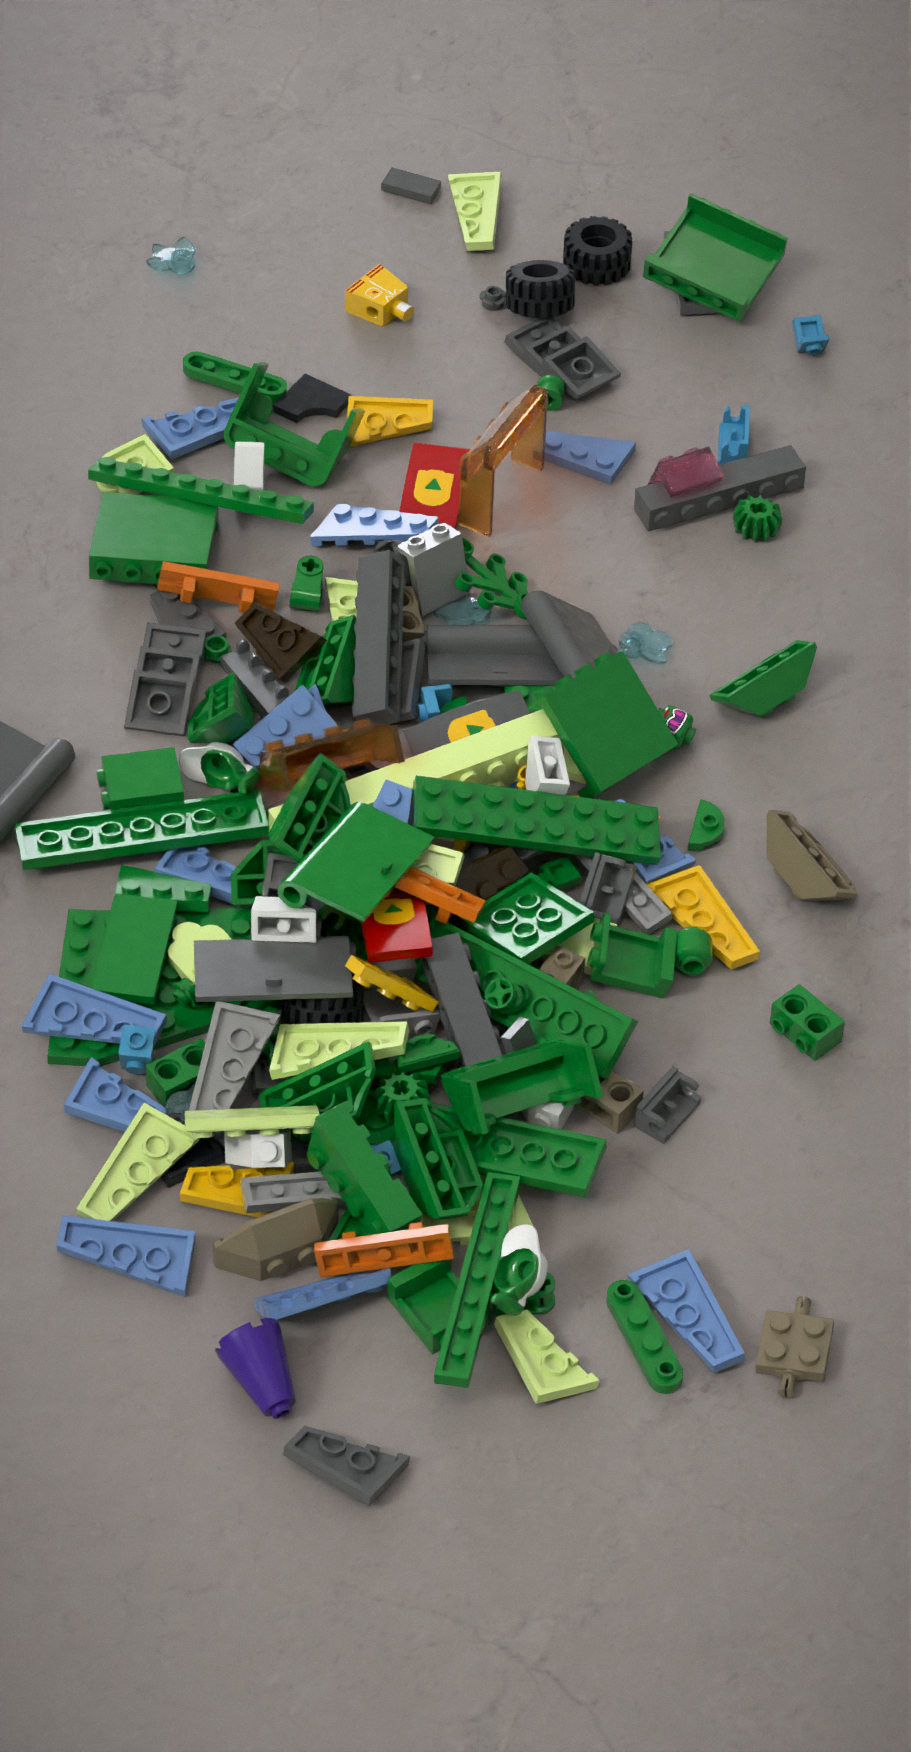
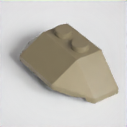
(804, 861)
(277, 1240)

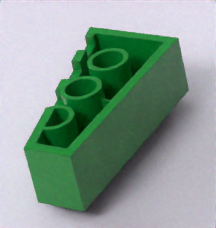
(359, 1175)

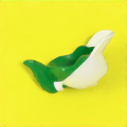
(219, 767)
(520, 1269)

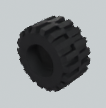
(598, 250)
(540, 289)
(325, 1009)

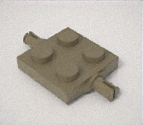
(794, 1346)

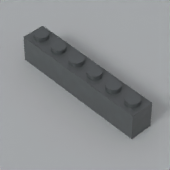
(762, 474)
(378, 638)
(460, 1001)

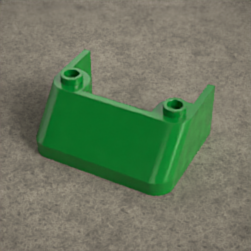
(283, 448)
(521, 1080)

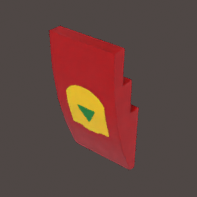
(433, 482)
(397, 929)

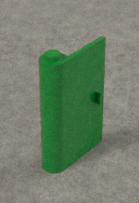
(350, 860)

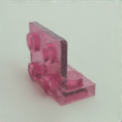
(687, 472)

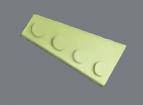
(138, 1160)

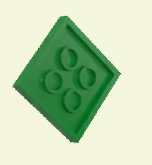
(529, 919)

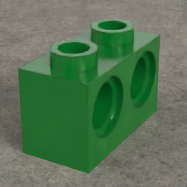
(806, 1022)
(174, 1071)

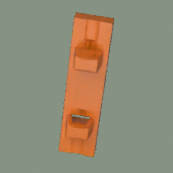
(217, 586)
(441, 894)
(383, 1250)

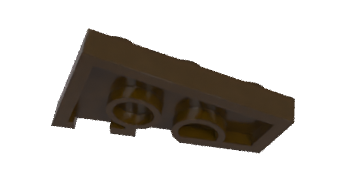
(278, 641)
(489, 875)

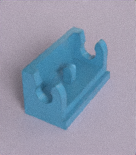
(733, 436)

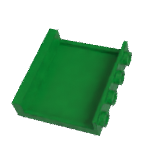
(716, 258)
(143, 531)
(606, 721)

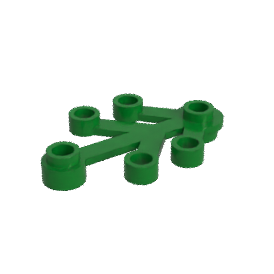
(493, 582)

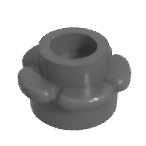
(493, 298)

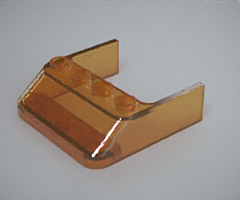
(516, 429)
(345, 748)

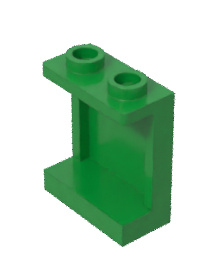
(140, 778)
(632, 958)
(425, 1299)

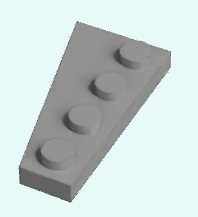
(230, 1054)

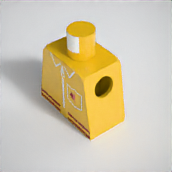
(378, 297)

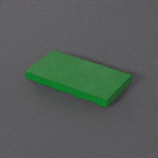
(134, 947)

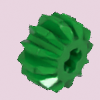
(757, 518)
(398, 1089)

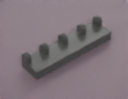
(255, 680)

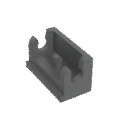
(608, 886)
(667, 1105)

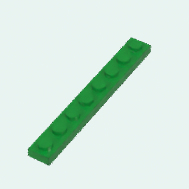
(201, 490)
(477, 1281)

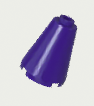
(260, 1365)

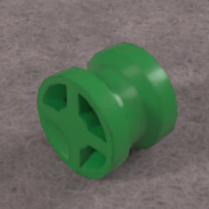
(555, 390)
(498, 990)

